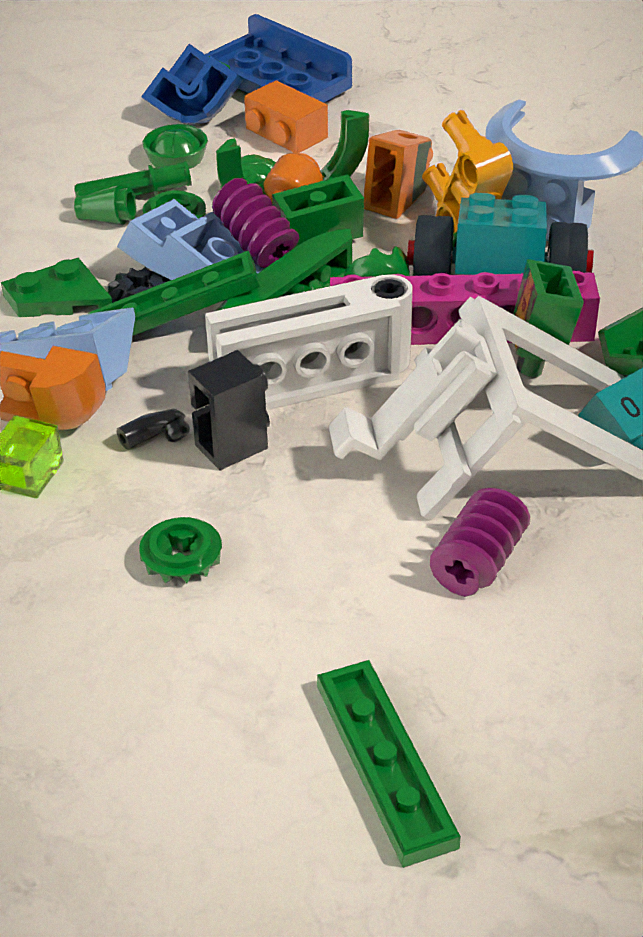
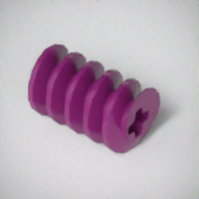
(254, 221)
(479, 541)

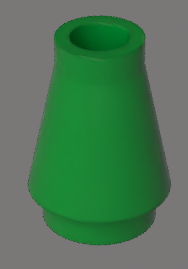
(108, 205)

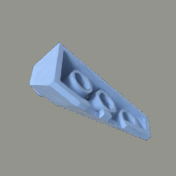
(98, 333)

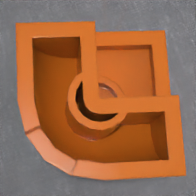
(53, 390)

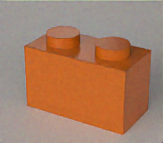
(286, 116)

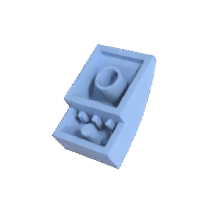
(178, 242)

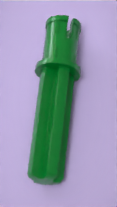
(142, 181)

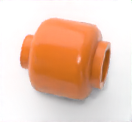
(292, 172)

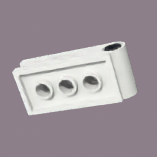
(321, 338)

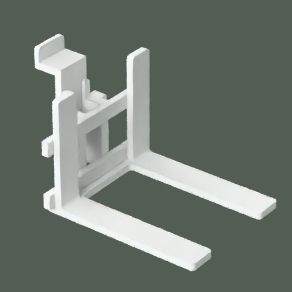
(453, 375)

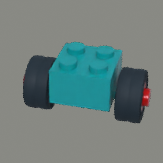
(496, 239)

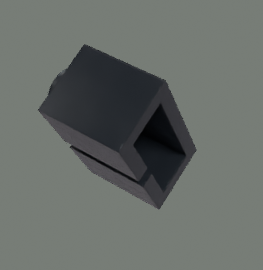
(237, 414)

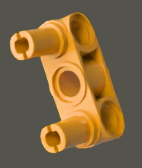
(479, 168)

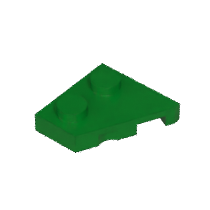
(54, 290)

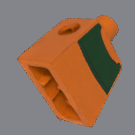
(395, 171)

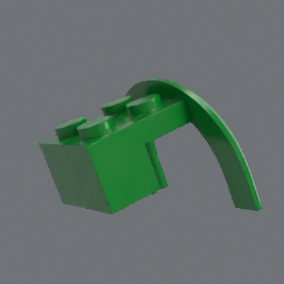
(324, 204)

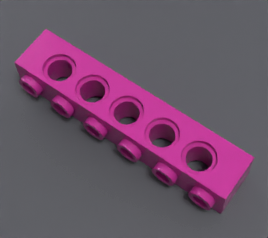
(445, 294)

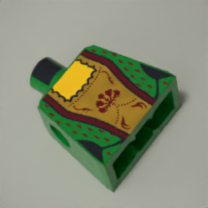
(550, 303)

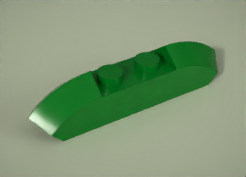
(315, 258)

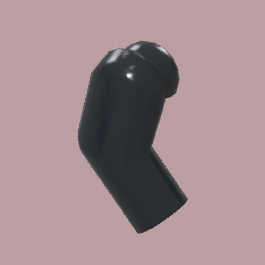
(152, 424)

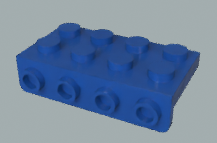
(288, 56)

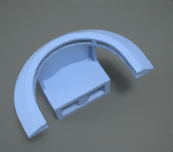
(559, 177)

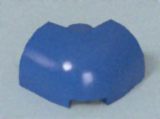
(193, 88)

